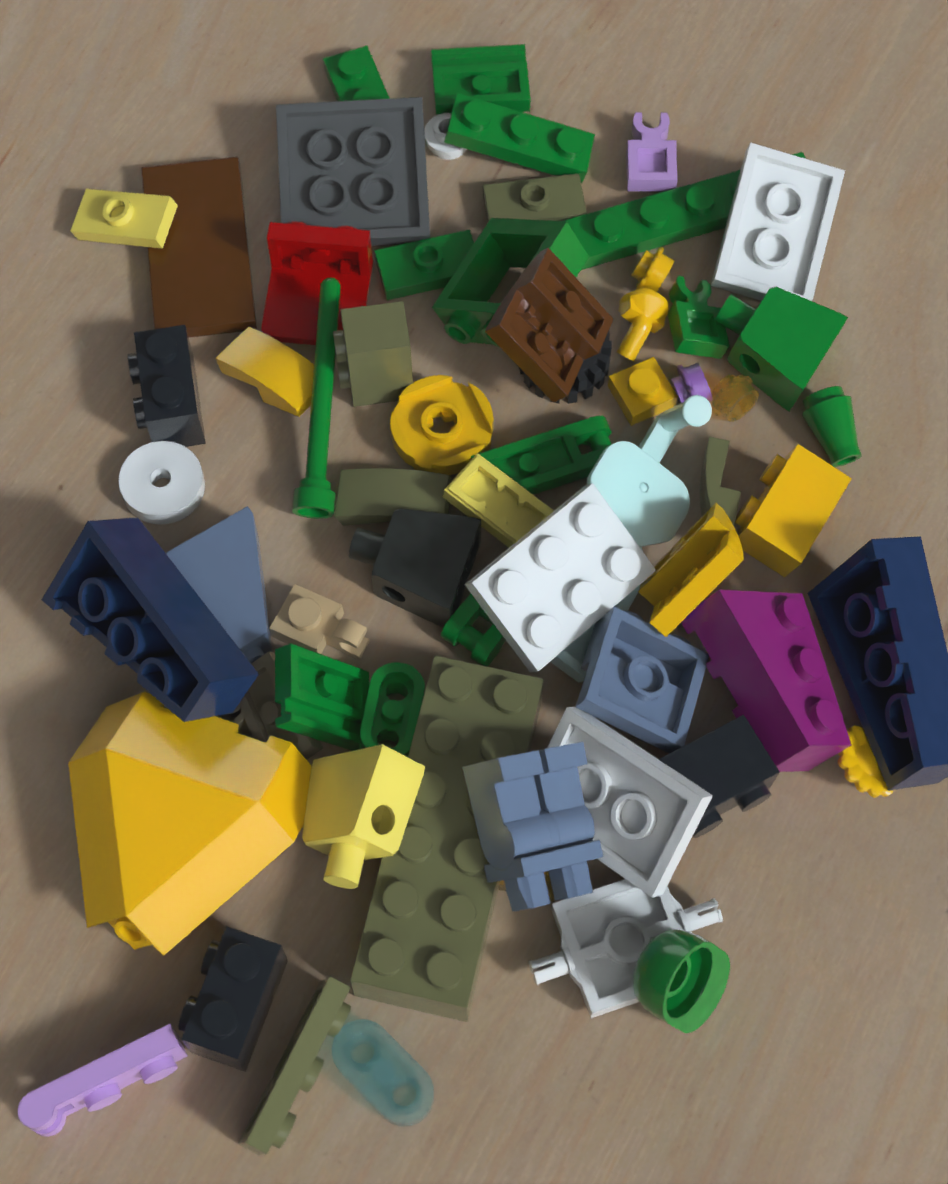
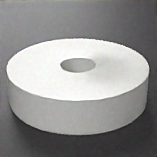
(168, 502)

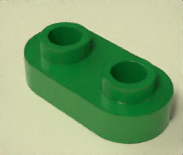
(392, 718)

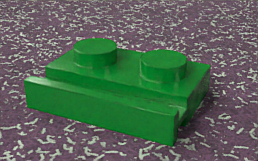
(484, 73)
(320, 696)

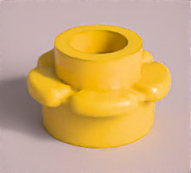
(652, 269)

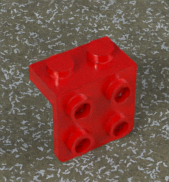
(299, 263)

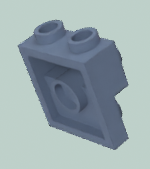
(641, 679)

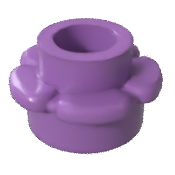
(691, 382)

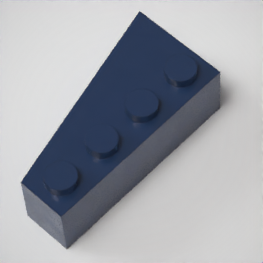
(891, 656)

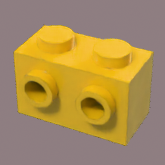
(790, 510)

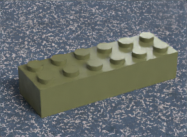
(433, 893)

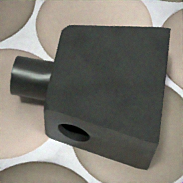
(421, 561)

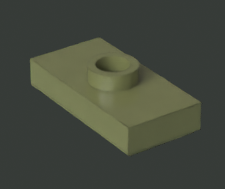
(536, 199)

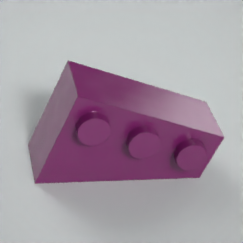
(774, 672)

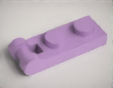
(101, 1080)

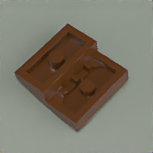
(549, 325)

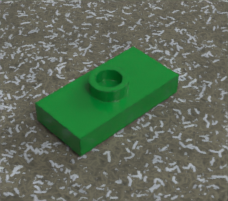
(421, 264)

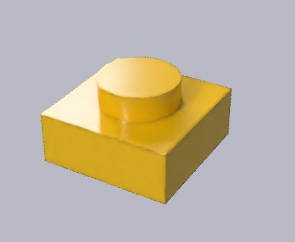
(642, 391)

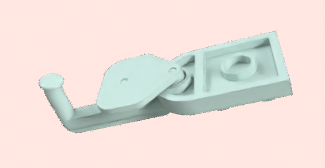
(643, 497)

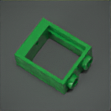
(501, 245)

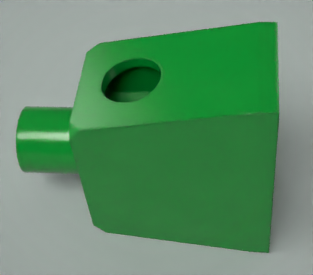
(780, 341)

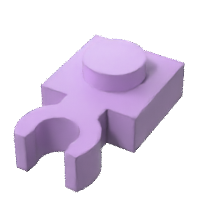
(651, 157)

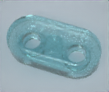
(384, 1073)

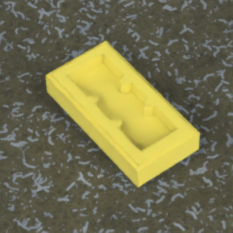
(124, 218)
(496, 499)

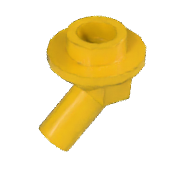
(646, 313)

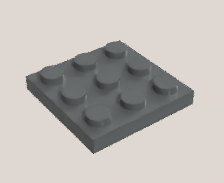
(355, 167)

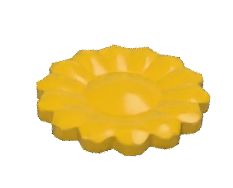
(861, 765)

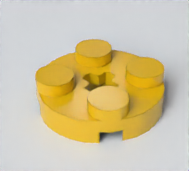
(452, 401)

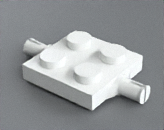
(607, 934)

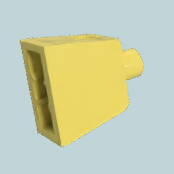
(359, 808)

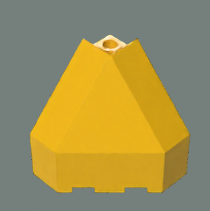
(177, 816)

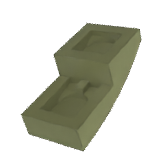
(711, 480)
(375, 493)

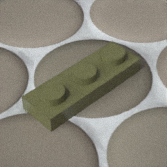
(297, 1067)

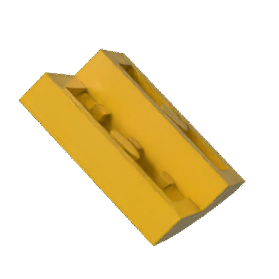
(692, 569)

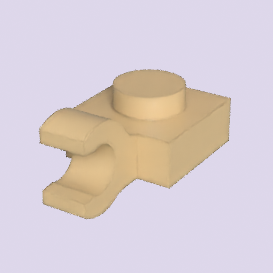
(315, 622)

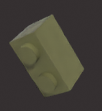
(374, 353)

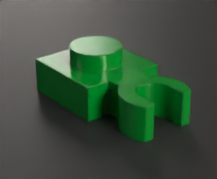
(694, 321)

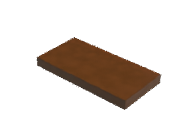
(205, 262)

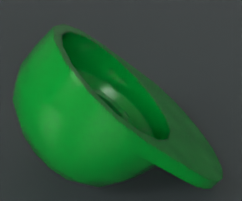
(681, 978)

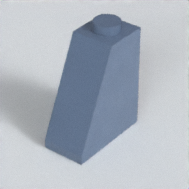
(229, 578)

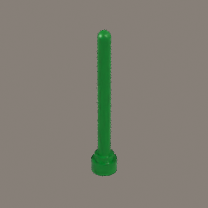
(314, 493)

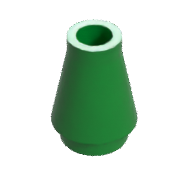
(833, 424)

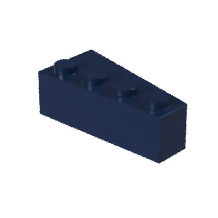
(151, 619)

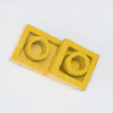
(274, 368)

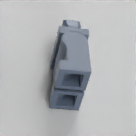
(534, 822)

